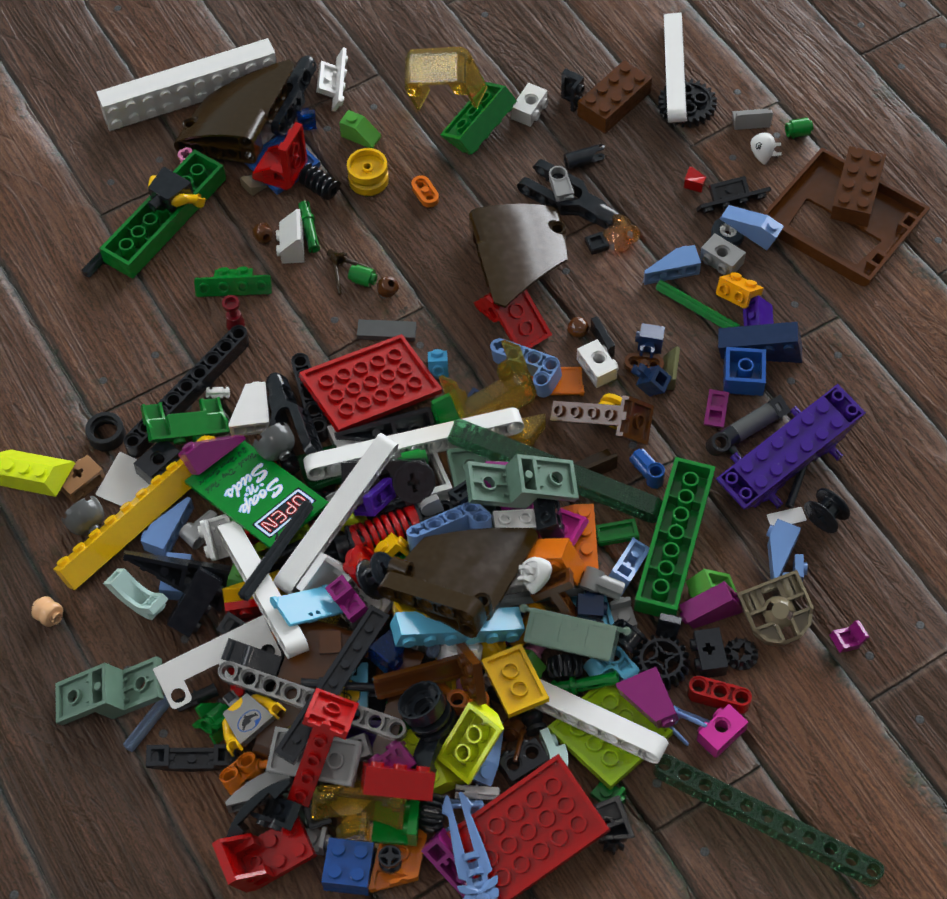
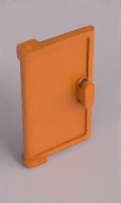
(570, 382)

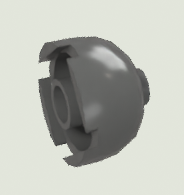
(275, 443)
(84, 516)

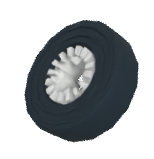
(719, 228)

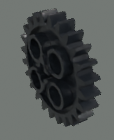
(699, 103)

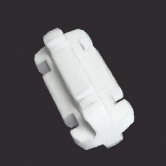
(217, 392)

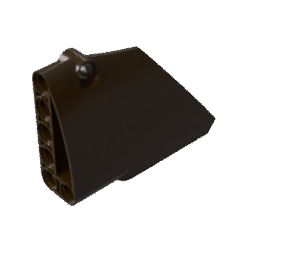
(232, 117)
(517, 246)

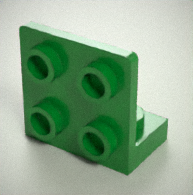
(408, 835)

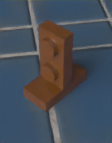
(556, 591)

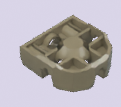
(790, 589)

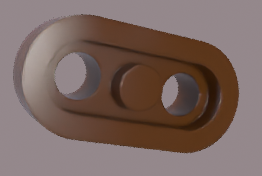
(634, 358)

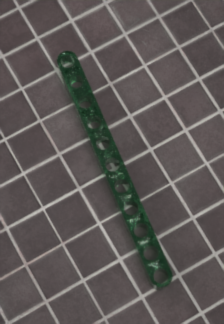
(589, 483)
(773, 828)

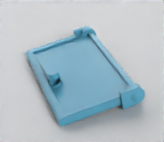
(306, 606)

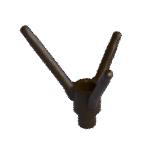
(337, 260)

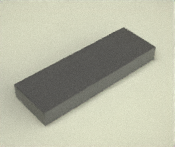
(385, 329)

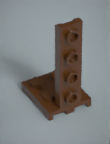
(631, 417)
(460, 666)

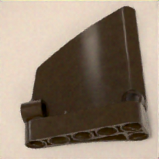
(459, 575)

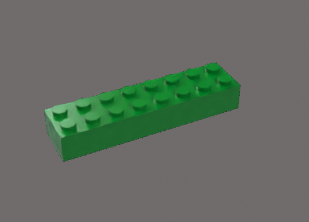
(150, 230)
(674, 538)

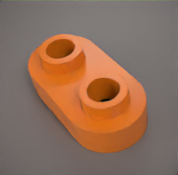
(427, 194)

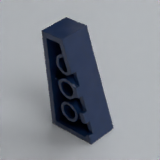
(779, 339)

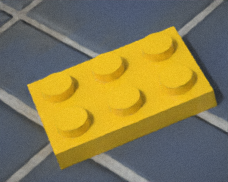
(515, 680)

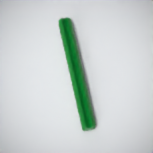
(695, 305)

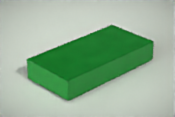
(616, 532)

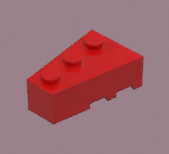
(397, 781)

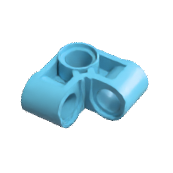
(624, 666)

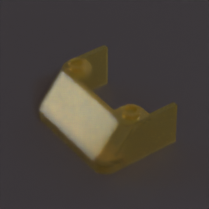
(442, 67)
(511, 390)

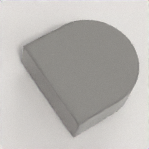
(431, 505)

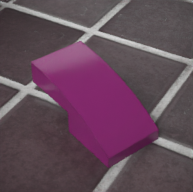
(716, 408)
(347, 598)

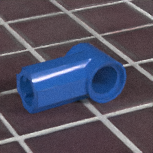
(648, 467)

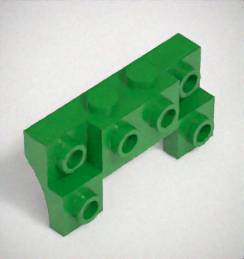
(185, 426)

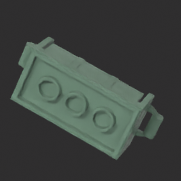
(572, 634)

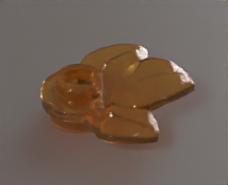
(619, 233)

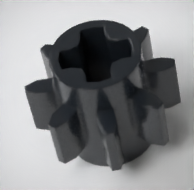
(613, 847)

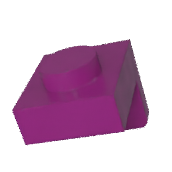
(850, 637)

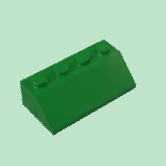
(476, 124)

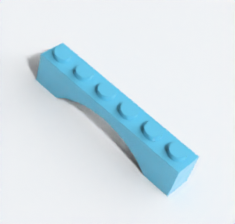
(415, 629)

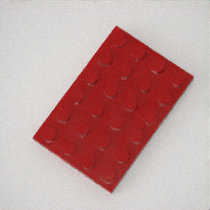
(370, 383)
(535, 827)

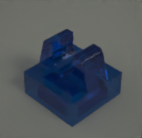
(307, 119)

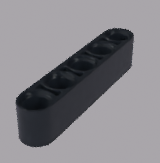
(309, 403)

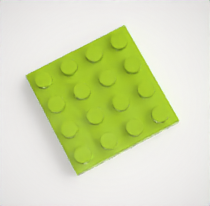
(598, 756)

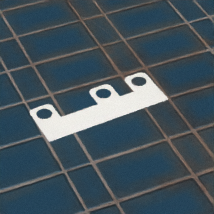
(174, 672)

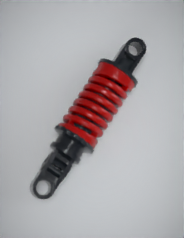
(373, 532)

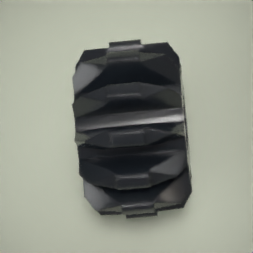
(564, 666)
(431, 814)

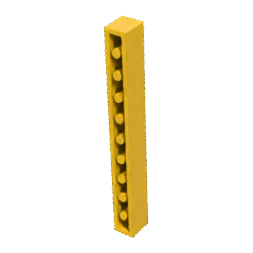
(125, 525)

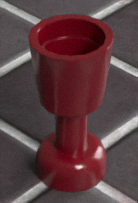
(233, 316)

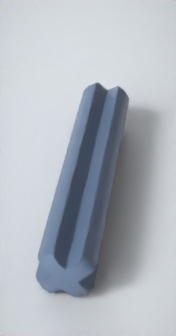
(146, 724)

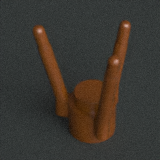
(513, 730)

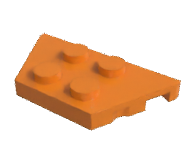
(409, 871)

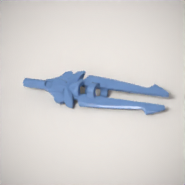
(479, 887)

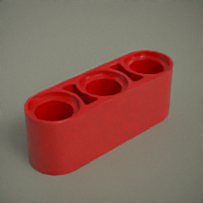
(711, 686)

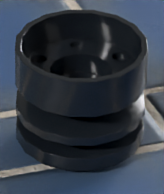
(427, 711)

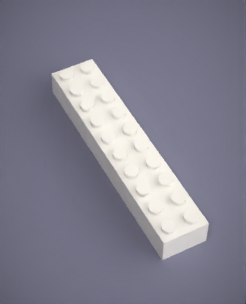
(180, 85)

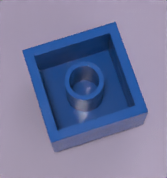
(744, 371)
(348, 866)

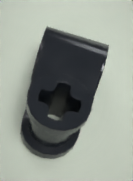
(632, 641)

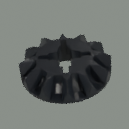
(746, 661)

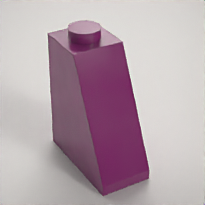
(711, 606)
(649, 697)

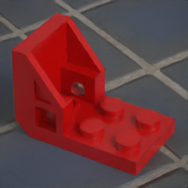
(284, 161)
(519, 319)
(258, 860)

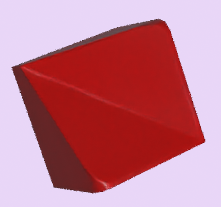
(694, 180)

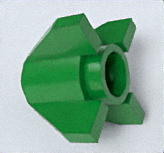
(211, 719)

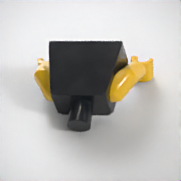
(171, 191)

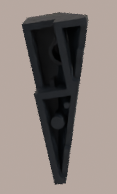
(389, 426)
(178, 571)
(616, 818)

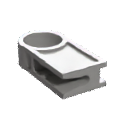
(561, 187)

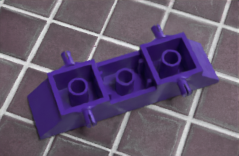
(791, 448)

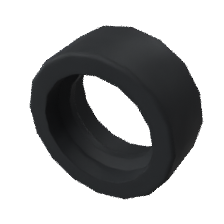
(99, 420)

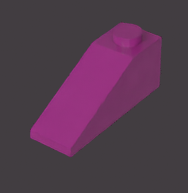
(202, 454)
(440, 854)

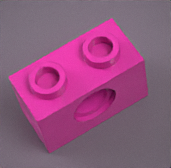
(715, 741)

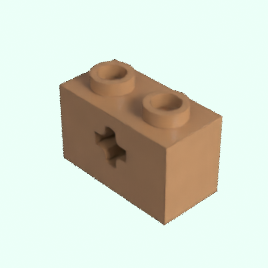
(82, 479)

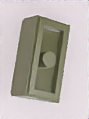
(671, 365)

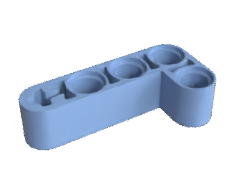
(543, 367)
(460, 518)

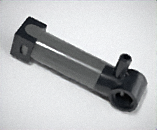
(747, 426)

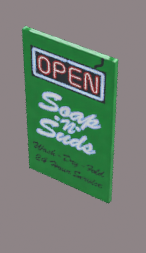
(255, 492)

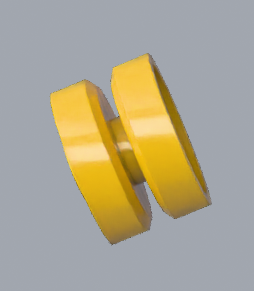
(367, 171)

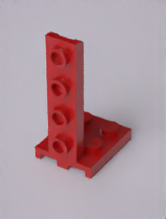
(246, 612)
(328, 717)

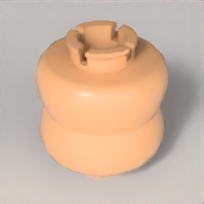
(47, 611)

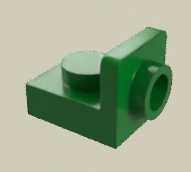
(602, 793)

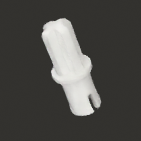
(477, 792)

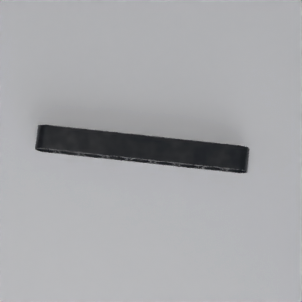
(197, 386)

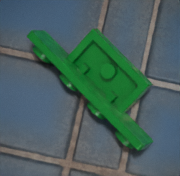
(233, 282)

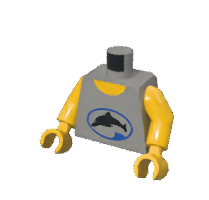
(247, 718)

